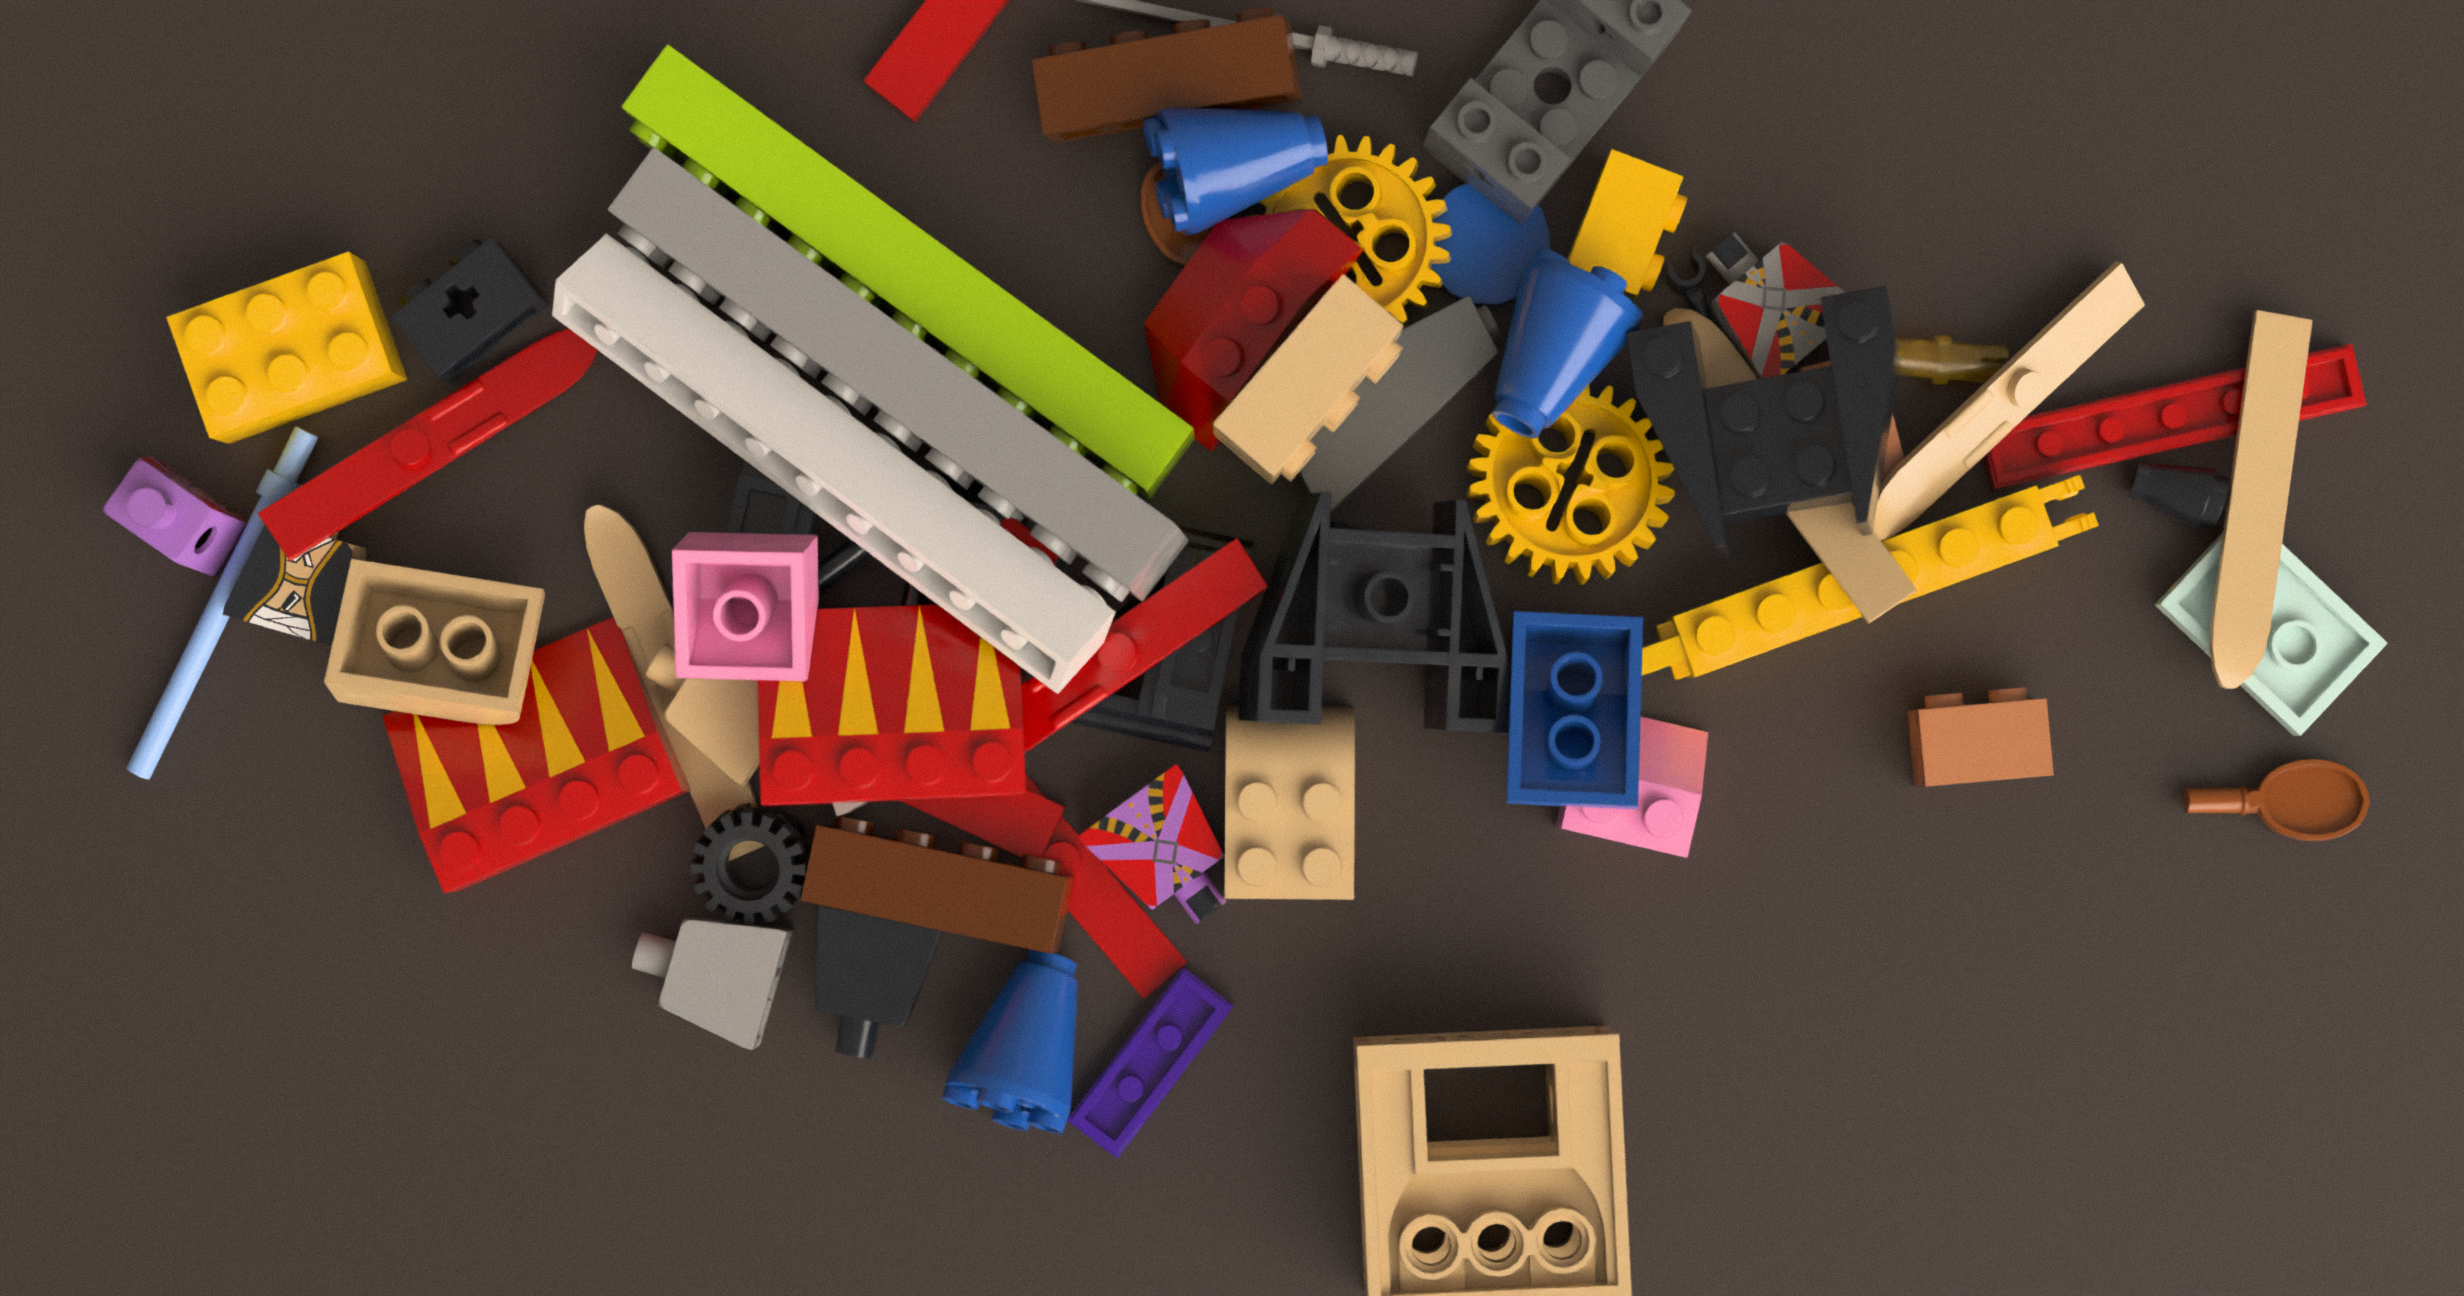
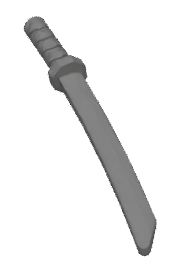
(1323, 45)

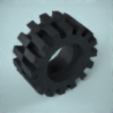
(725, 890)

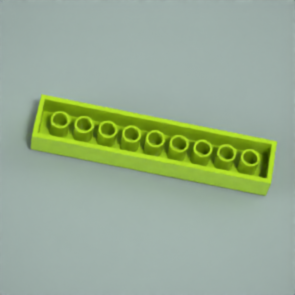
(907, 271)

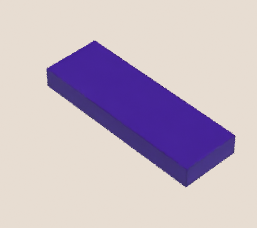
(1150, 1062)

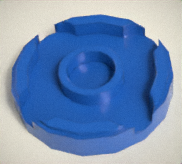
(1486, 248)

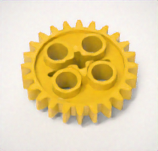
(1394, 208)
(1621, 503)

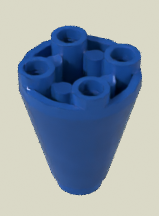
(1228, 160)
(1559, 339)
(1023, 1049)

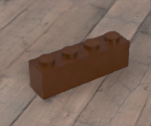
(1197, 66)
(938, 887)

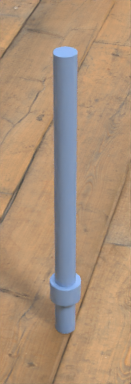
(184, 679)

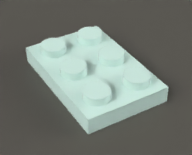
(2312, 642)

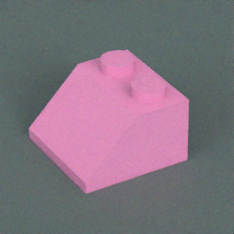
(745, 605)
(1668, 793)

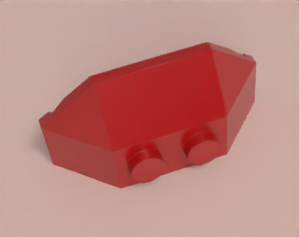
(1238, 306)

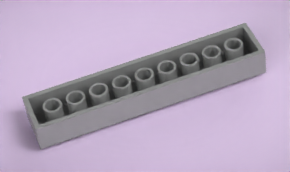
(887, 367)

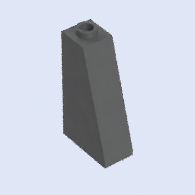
(1433, 367)

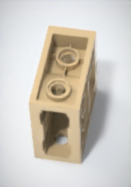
(1512, 1182)

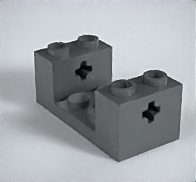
(1512, 141)

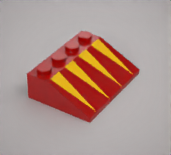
(893, 712)
(568, 768)

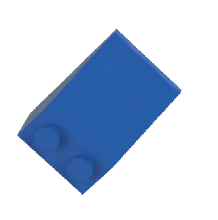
(1574, 710)

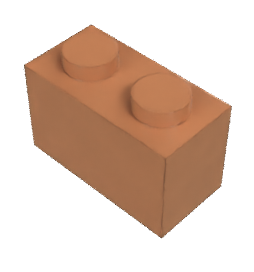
(1980, 740)

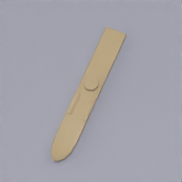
(2005, 400)
(2258, 495)
(1855, 561)
(647, 623)

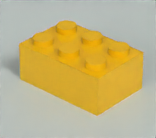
(287, 348)

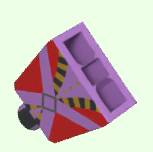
(173, 515)
(1161, 845)

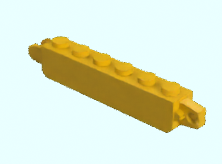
(1815, 602)

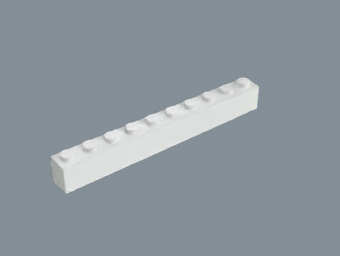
(832, 462)

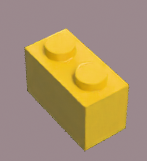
(1627, 219)

